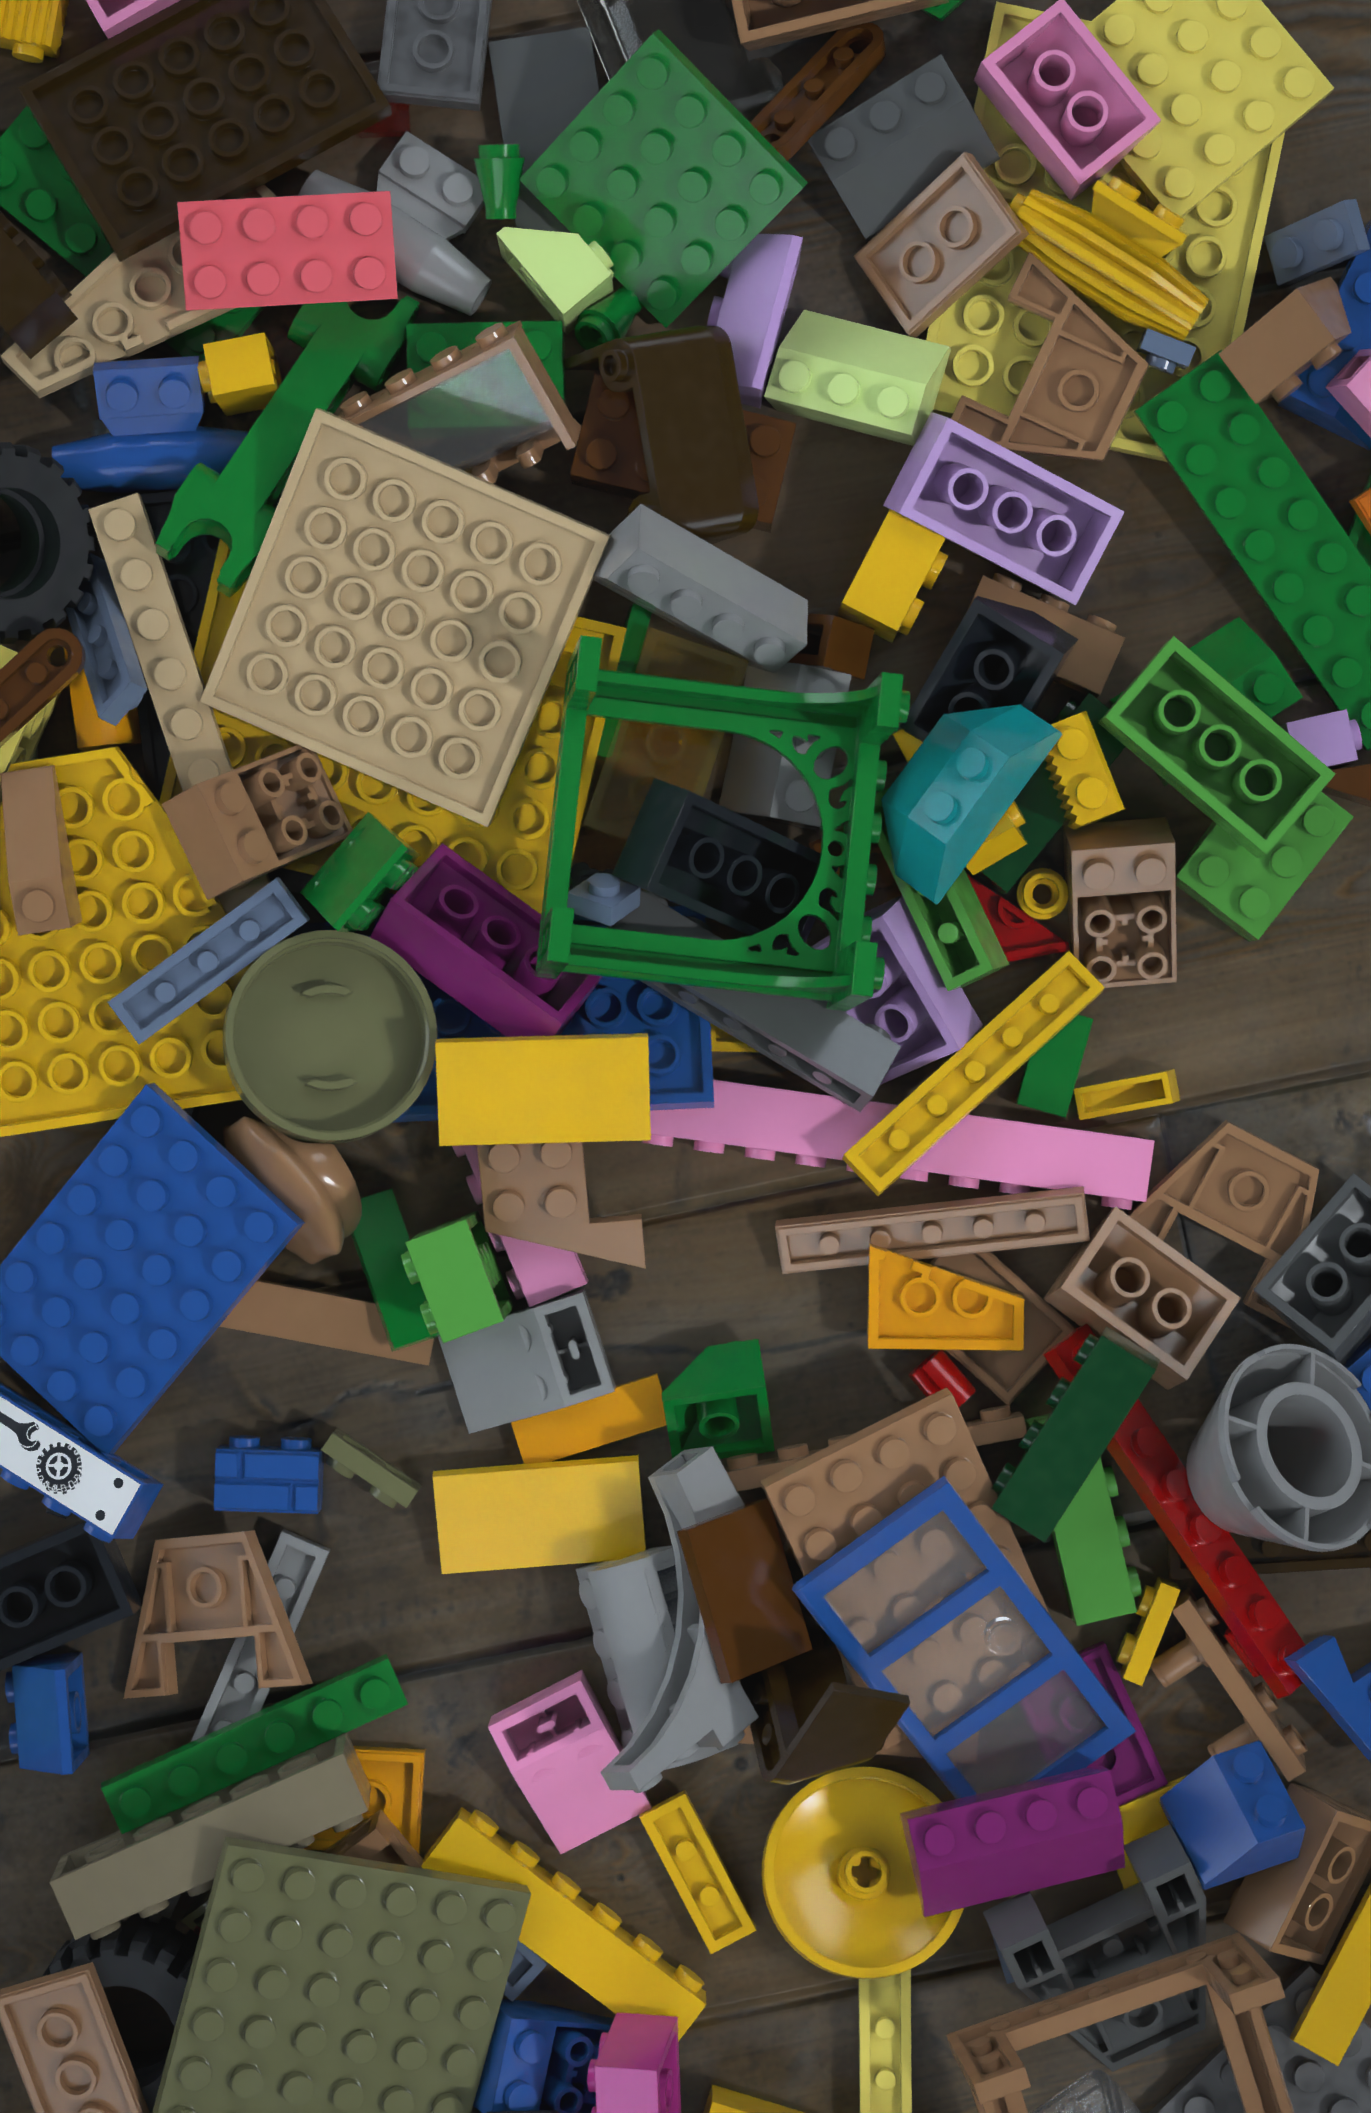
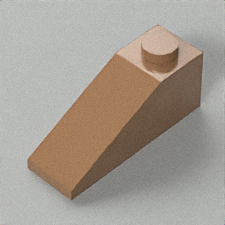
(38, 852)

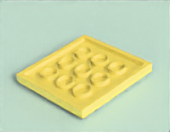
(1216, 78)

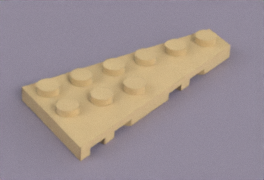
(119, 314)

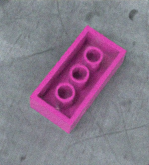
(637, 2066)

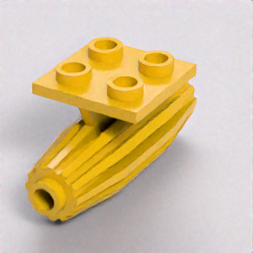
(1115, 254)

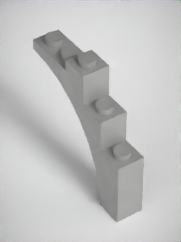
(692, 1702)

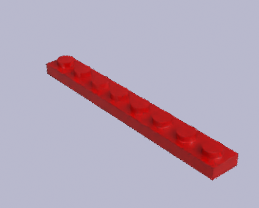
(1202, 1545)

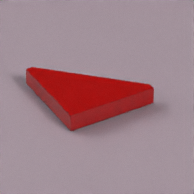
(1015, 930)

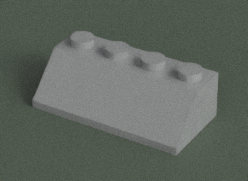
(703, 590)

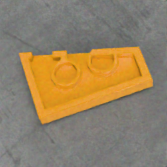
(937, 1309)

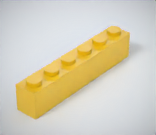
(568, 1930)

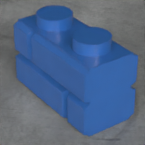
(269, 1477)

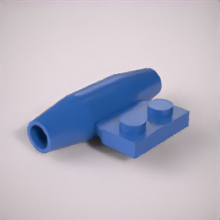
(152, 429)

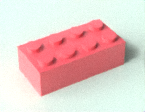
(287, 250)

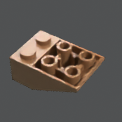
(257, 819)
(1123, 900)

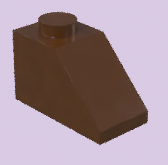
(836, 645)

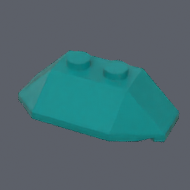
(960, 791)

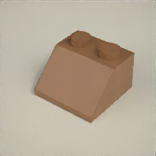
(1288, 341)

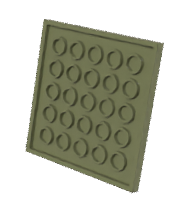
(340, 1986)

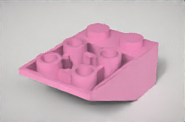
(556, 1754)

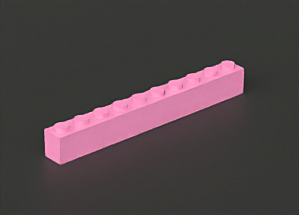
(973, 1150)

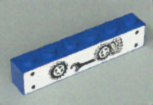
(71, 1471)

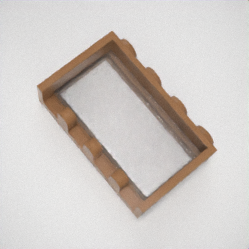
(473, 406)

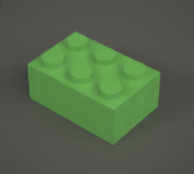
(1253, 890)

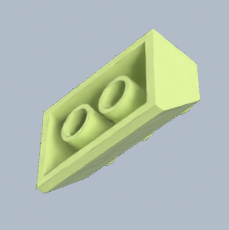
(857, 377)

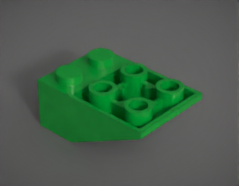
(361, 875)

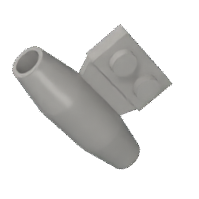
(429, 205)

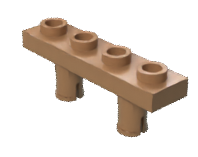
(1256, 1702)

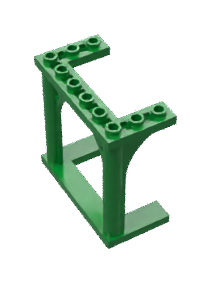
(849, 721)

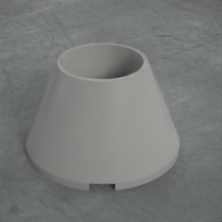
(1286, 1452)

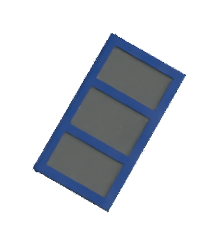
(947, 1619)

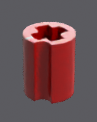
(940, 1372)

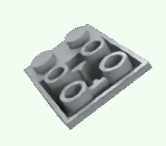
(529, 1363)

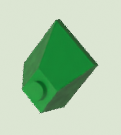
(720, 1402)

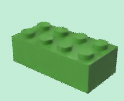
(1216, 748)
(457, 1277)

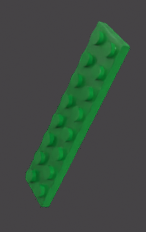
(1271, 526)

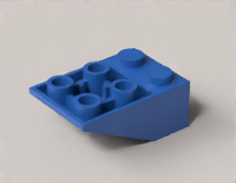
(540, 2059)

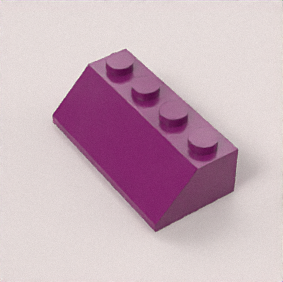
(479, 947)
(1015, 1839)

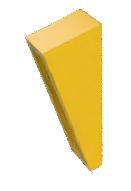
(1127, 1094)

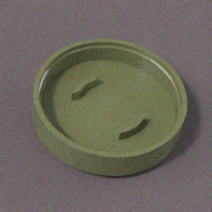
(329, 1036)

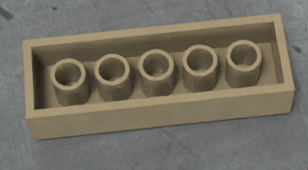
(183, 1848)

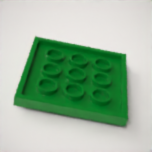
(663, 178)

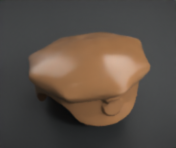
(305, 1178)

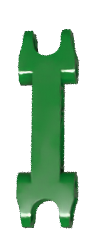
(241, 498)

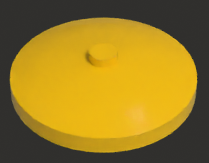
(845, 1878)

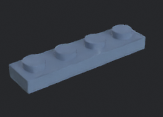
(109, 650)
(208, 960)

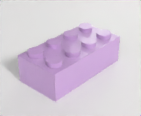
(1003, 508)

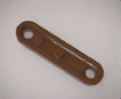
(821, 87)
(32, 681)

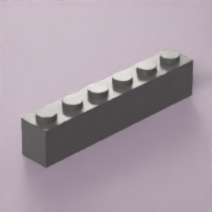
(797, 1033)

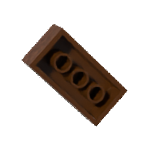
(613, 460)

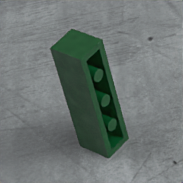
(1039, 801)
(1075, 1433)

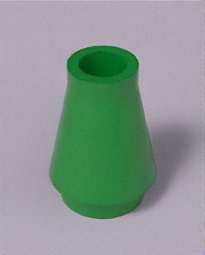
(499, 175)
(607, 319)

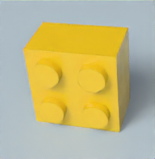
(891, 576)

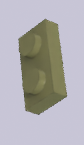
(353, 1458)

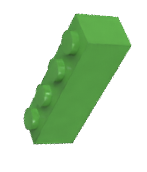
(953, 930)
(1091, 1552)

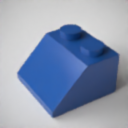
(49, 1713)
(1234, 1816)

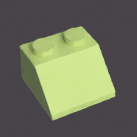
(558, 270)

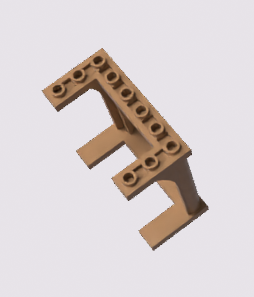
(1236, 1986)

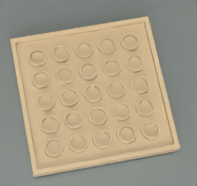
(404, 617)

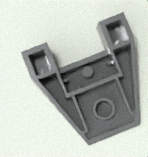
(1111, 1937)

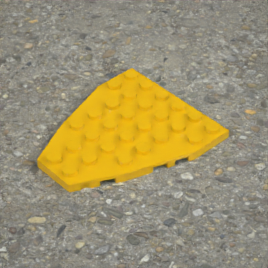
(139, 903)

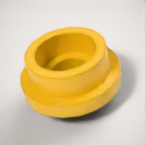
(1058, 890)

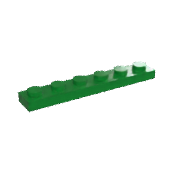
(253, 1744)

